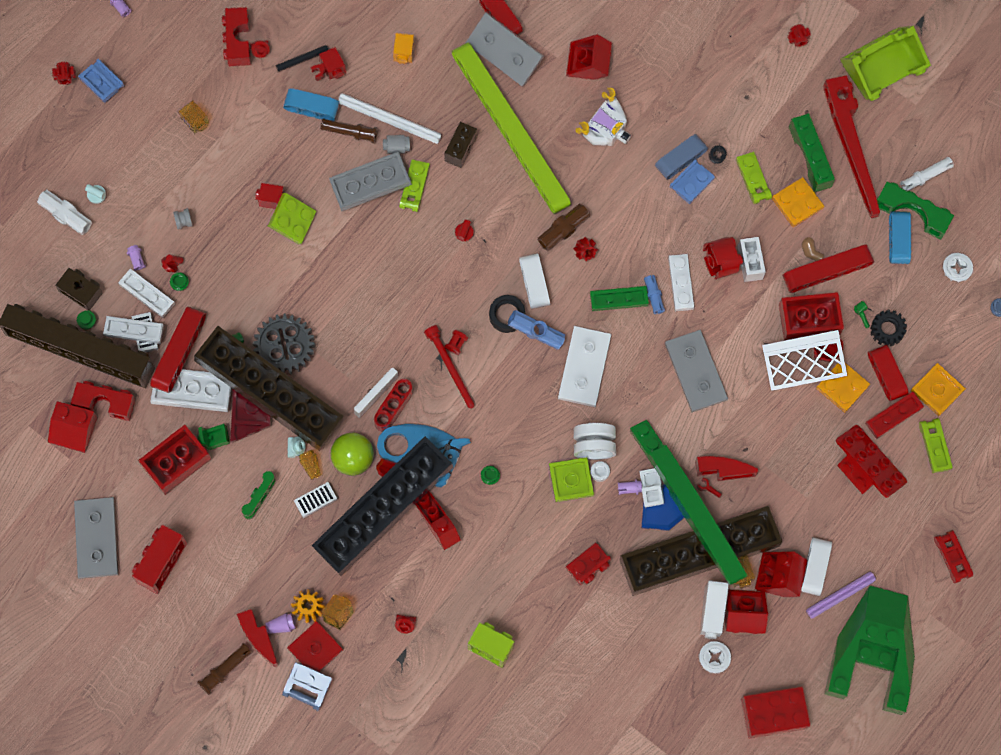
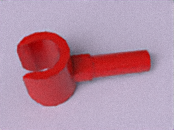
(708, 488)

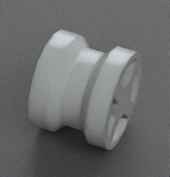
(182, 218)

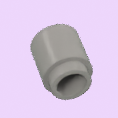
(396, 143)

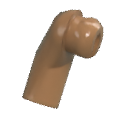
(809, 249)

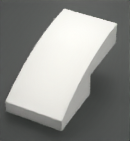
(651, 488)

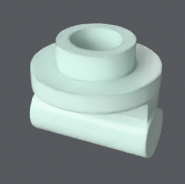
(95, 194)
(295, 447)

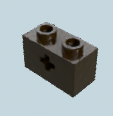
(460, 144)
(84, 297)

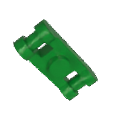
(259, 495)

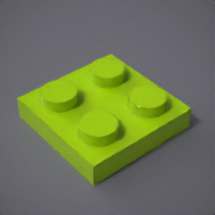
(292, 218)
(571, 479)

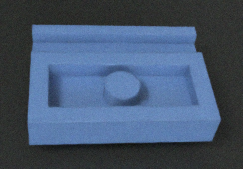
(101, 80)
(692, 182)

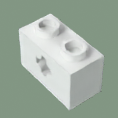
(753, 264)

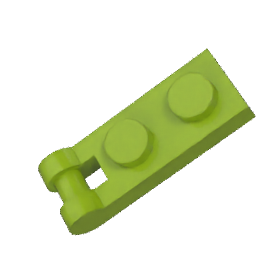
(417, 174)
(753, 177)
(935, 446)

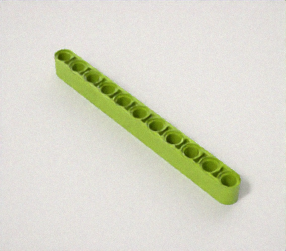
(511, 128)

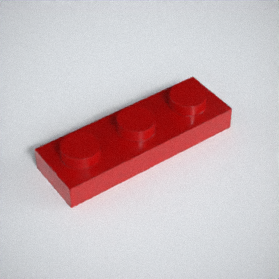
(894, 415)

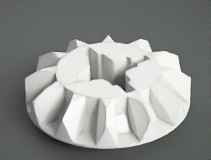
(962, 261)
(724, 658)

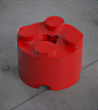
(722, 257)

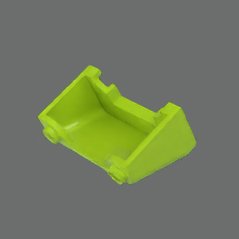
(886, 61)

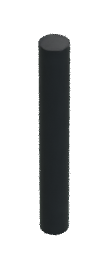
(301, 58)

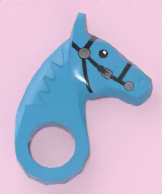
(414, 433)

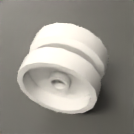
(594, 441)

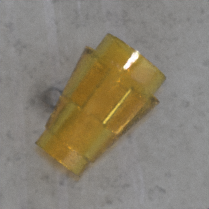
(310, 464)

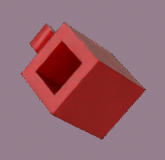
(331, 64)

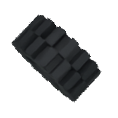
(892, 317)

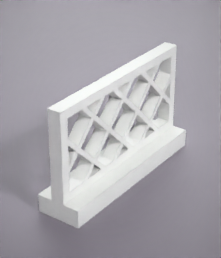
(800, 344)

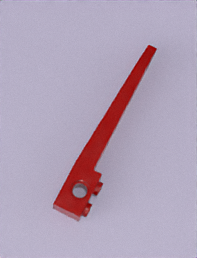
(842, 113)

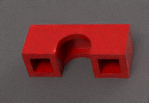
(237, 51)
(87, 395)

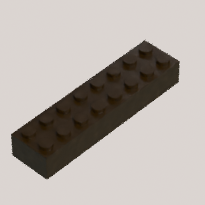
(77, 345)
(268, 388)
(687, 557)

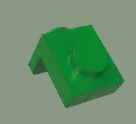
(213, 437)

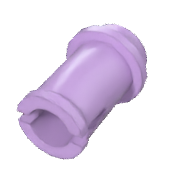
(121, 7)
(136, 258)
(629, 487)

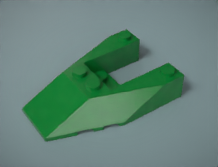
(880, 638)

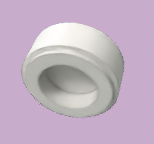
(600, 471)

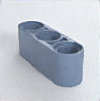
(681, 156)

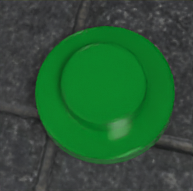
(179, 281)
(86, 319)
(490, 475)

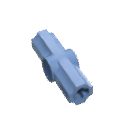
(546, 334)

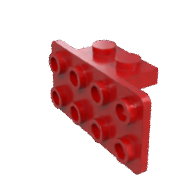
(867, 464)

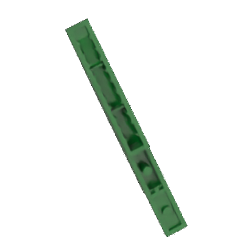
(689, 502)

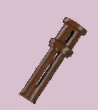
(358, 131)
(217, 675)

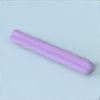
(840, 595)

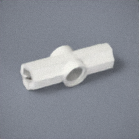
(64, 212)

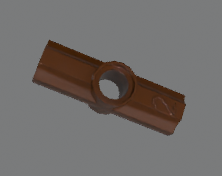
(563, 227)

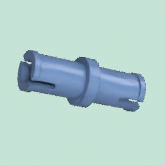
(654, 294)

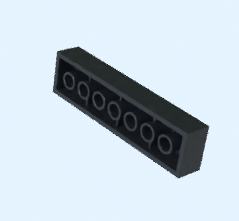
(382, 506)

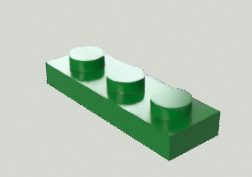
(619, 298)

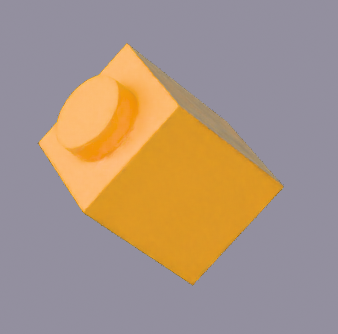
(403, 48)

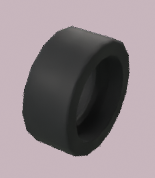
(504, 299)

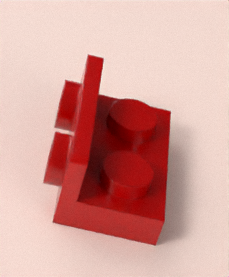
(588, 564)

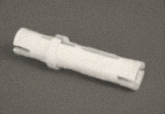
(920, 178)

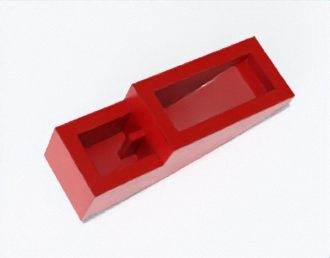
(724, 468)
(257, 636)

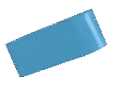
(311, 104)
(899, 237)

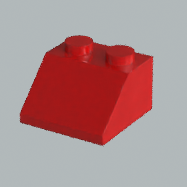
(589, 58)
(71, 427)
(746, 612)

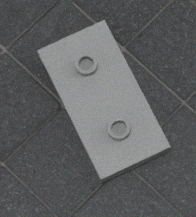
(504, 49)
(370, 181)
(696, 371)
(96, 538)

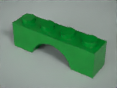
(818, 167)
(935, 219)

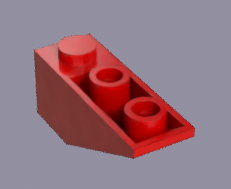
(438, 521)

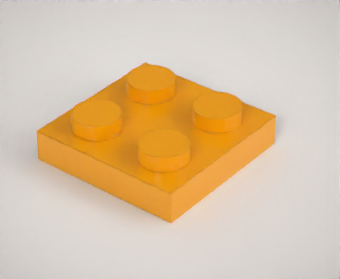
(797, 202)
(938, 389)
(843, 390)

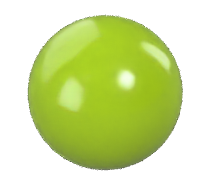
(352, 454)

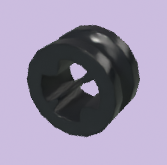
(721, 150)

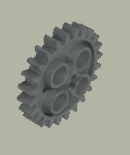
(300, 340)

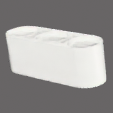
(534, 281)
(816, 566)

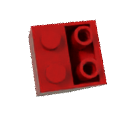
(781, 573)

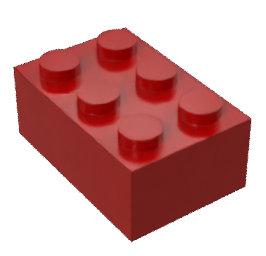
(810, 315)
(174, 459)
(159, 559)
(775, 712)

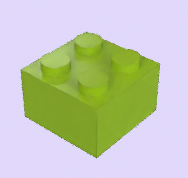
(491, 644)

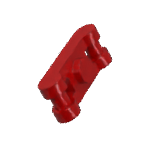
(953, 556)

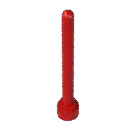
(433, 334)

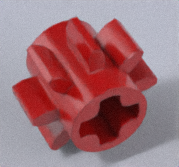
(799, 35)
(63, 73)
(585, 249)

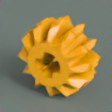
(311, 599)

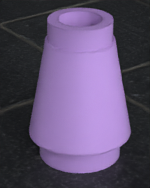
(281, 624)

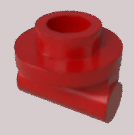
(260, 48)
(464, 231)
(171, 262)
(384, 466)
(404, 623)

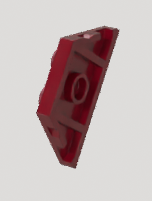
(246, 418)

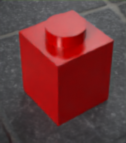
(269, 195)

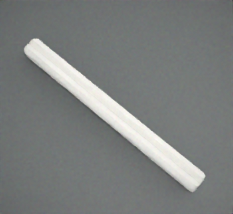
(389, 118)

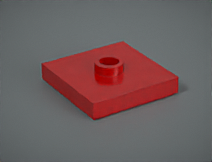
(315, 647)

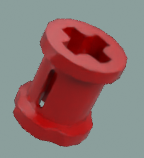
(456, 342)

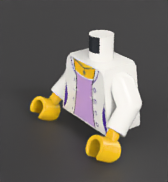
(607, 123)

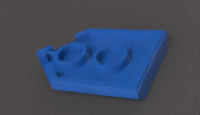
(662, 516)

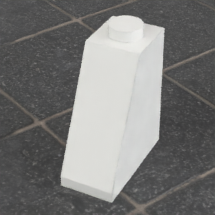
(713, 609)

